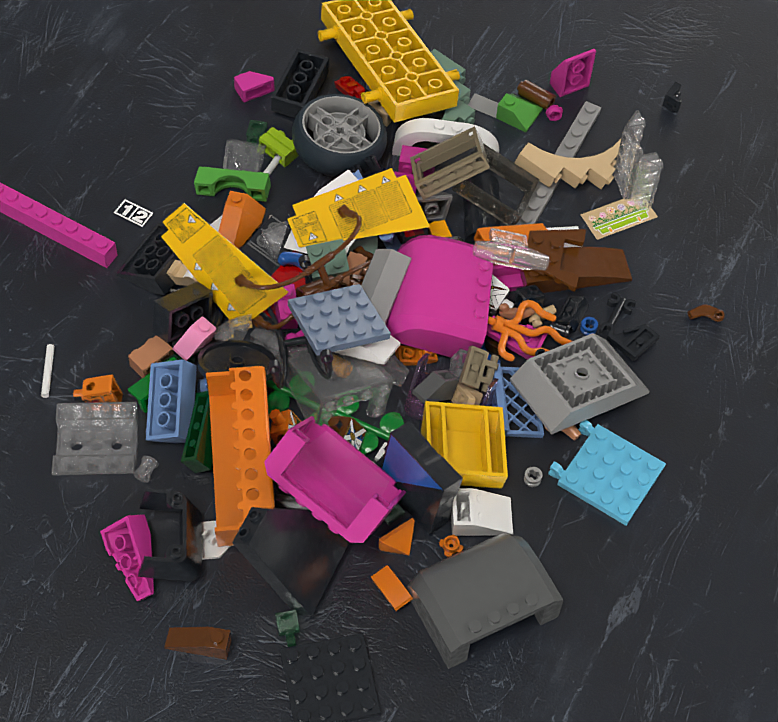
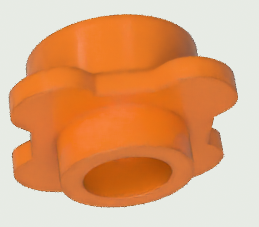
(450, 540)

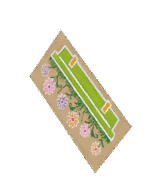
(615, 218)

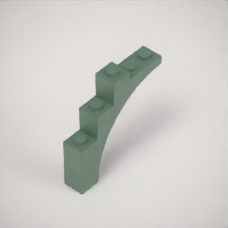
(462, 112)

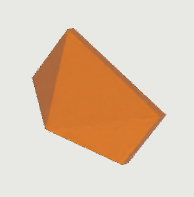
(399, 539)

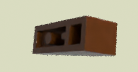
(200, 641)

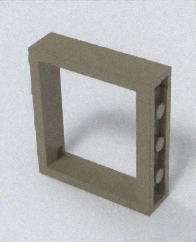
(453, 173)

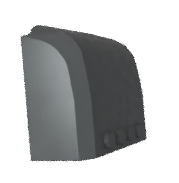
(482, 594)

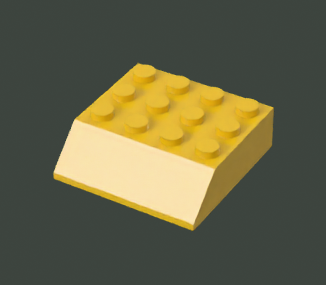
(469, 440)

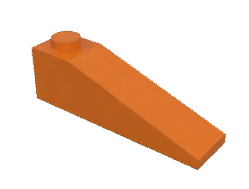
(240, 218)

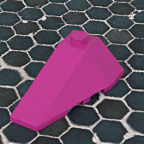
(128, 544)

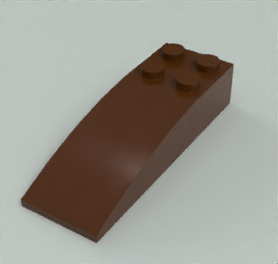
(593, 264)

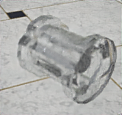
(148, 462)

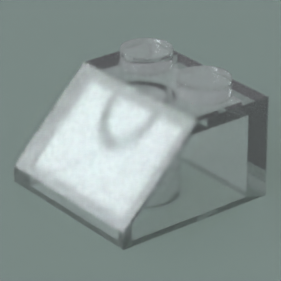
(243, 156)

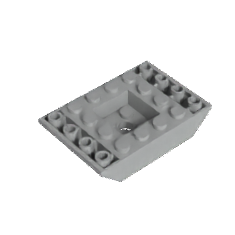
(562, 396)

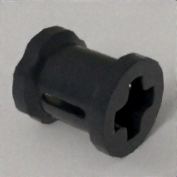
(561, 329)

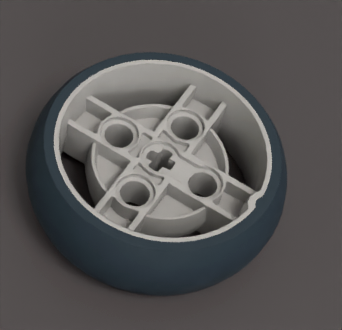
(338, 134)

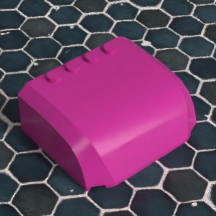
(442, 296)
(333, 480)

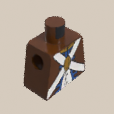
(348, 429)

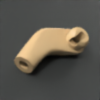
(536, 320)

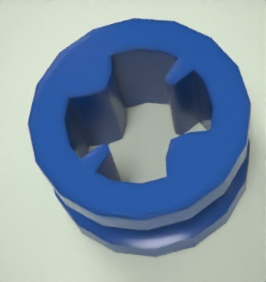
(591, 321)

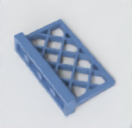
(499, 400)

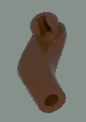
(706, 311)

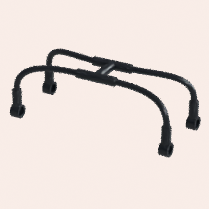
(274, 365)

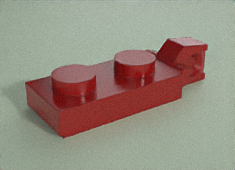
(349, 86)

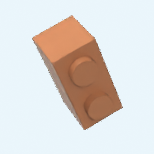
(153, 351)

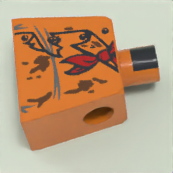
(99, 390)

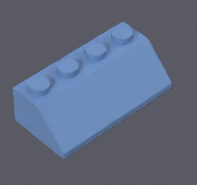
(170, 401)

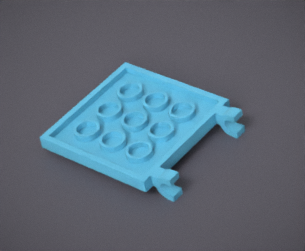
(609, 473)

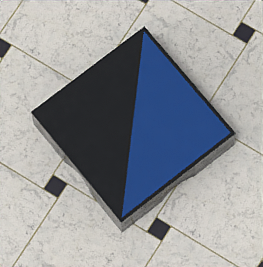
(423, 475)

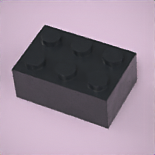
(180, 310)

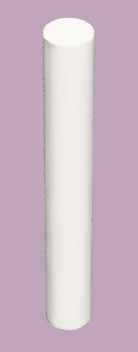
(47, 371)

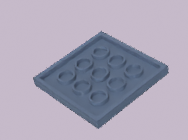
(338, 319)

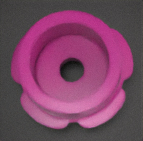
(554, 112)

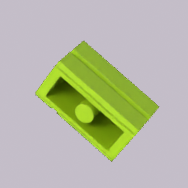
(278, 143)

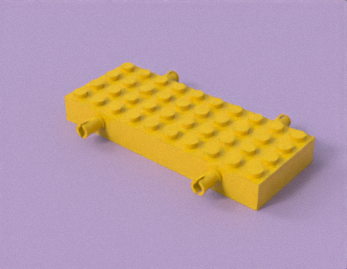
(389, 57)

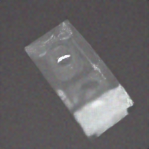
(226, 330)

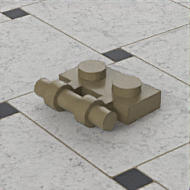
(474, 367)

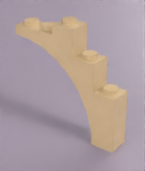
(551, 167)

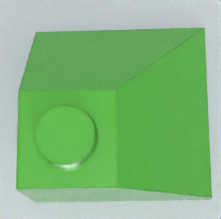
(517, 112)

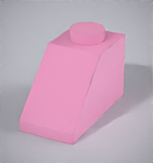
(195, 338)

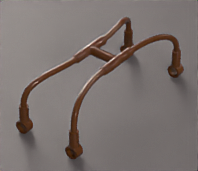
(328, 284)

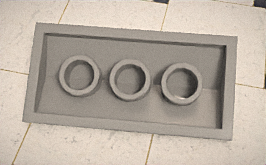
(385, 279)

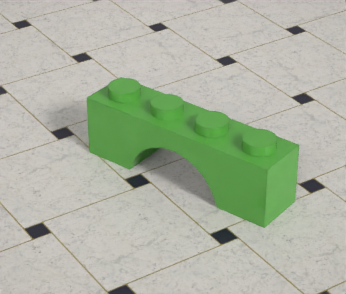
(212, 180)

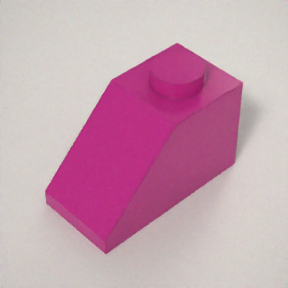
(253, 85)

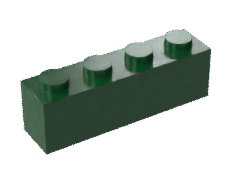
(198, 444)

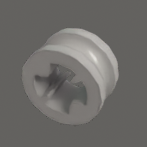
(530, 481)

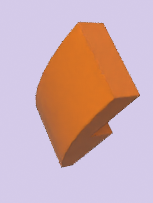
(410, 355)
(391, 587)

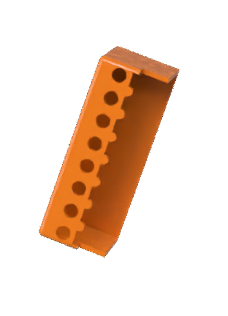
(239, 447)

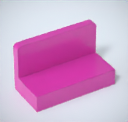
(508, 276)

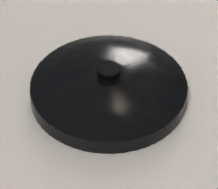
(233, 354)

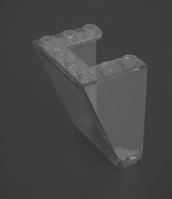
(350, 382)

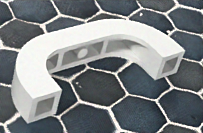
(436, 131)

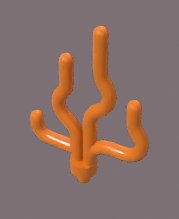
(513, 329)

